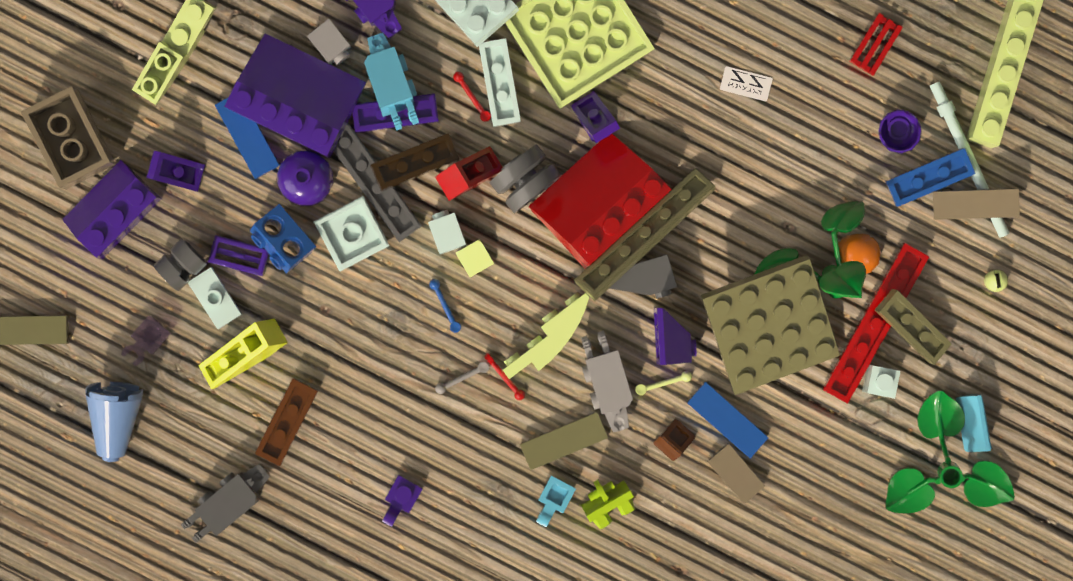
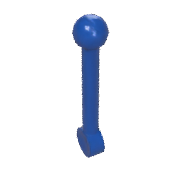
(455, 326)

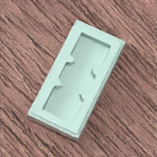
(214, 298)

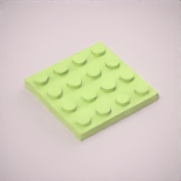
(577, 42)

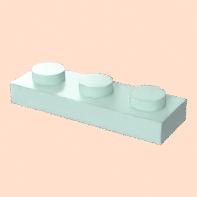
(499, 82)

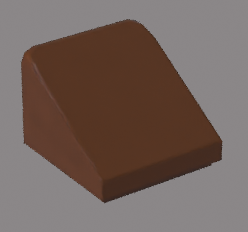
(674, 440)

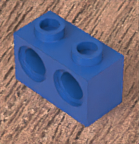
(288, 235)

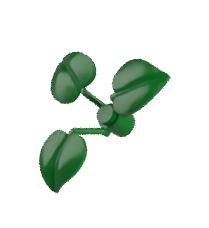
(840, 279)
(985, 485)

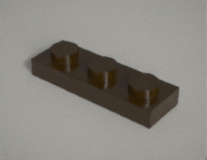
(414, 162)

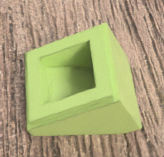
(474, 258)

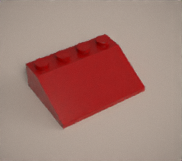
(599, 199)

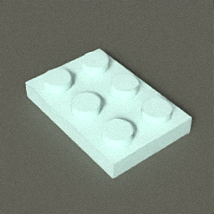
(479, 17)

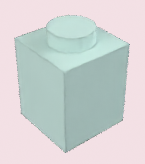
(446, 232)
(881, 381)

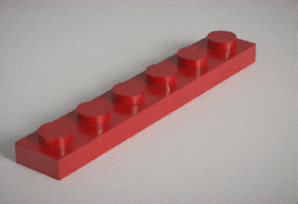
(872, 327)

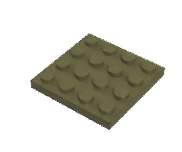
(770, 324)

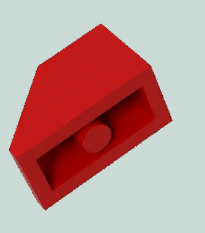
(469, 173)

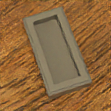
(736, 473)

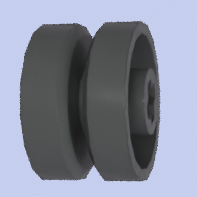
(523, 176)

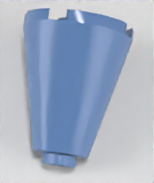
(112, 416)

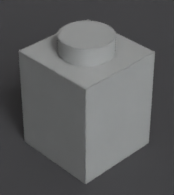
(330, 43)

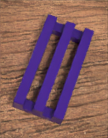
(261, 261)

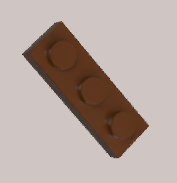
(286, 422)

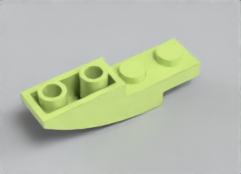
(174, 50)
(558, 328)

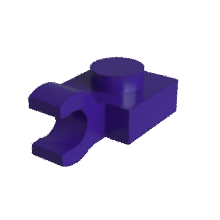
(402, 497)

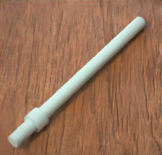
(946, 108)

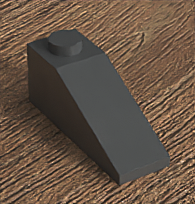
(648, 278)

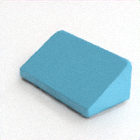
(975, 429)

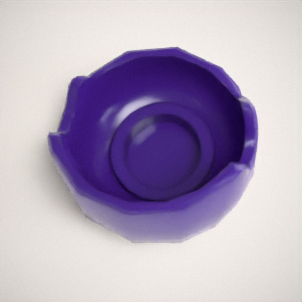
(900, 131)

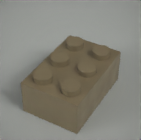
(68, 138)

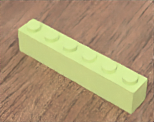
(1003, 72)

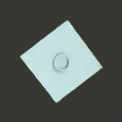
(351, 233)

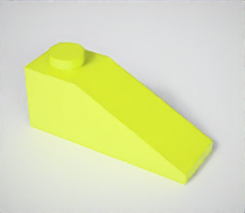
(243, 352)

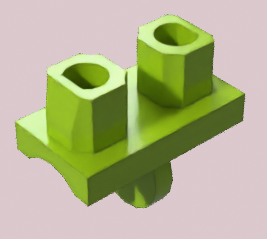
(606, 499)

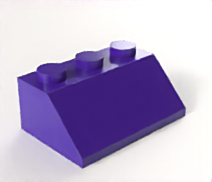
(111, 210)

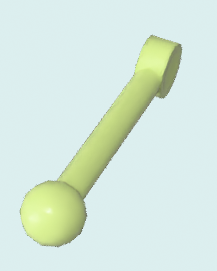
(641, 389)

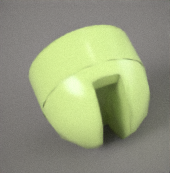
(991, 283)

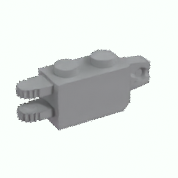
(609, 383)

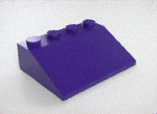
(295, 95)

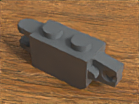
(229, 502)

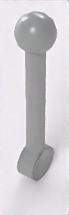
(483, 367)

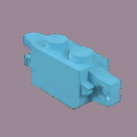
(389, 81)

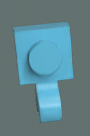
(555, 497)

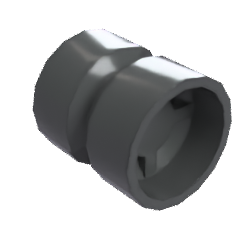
(180, 264)

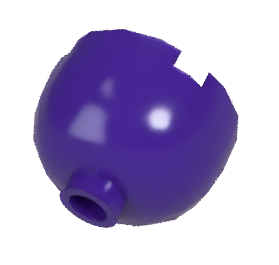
(305, 178)

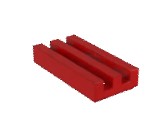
(887, 24)

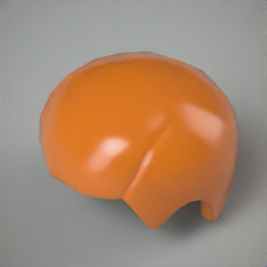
(860, 248)

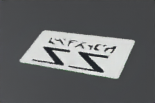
(746, 83)

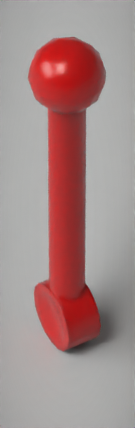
(484, 115)
(518, 393)

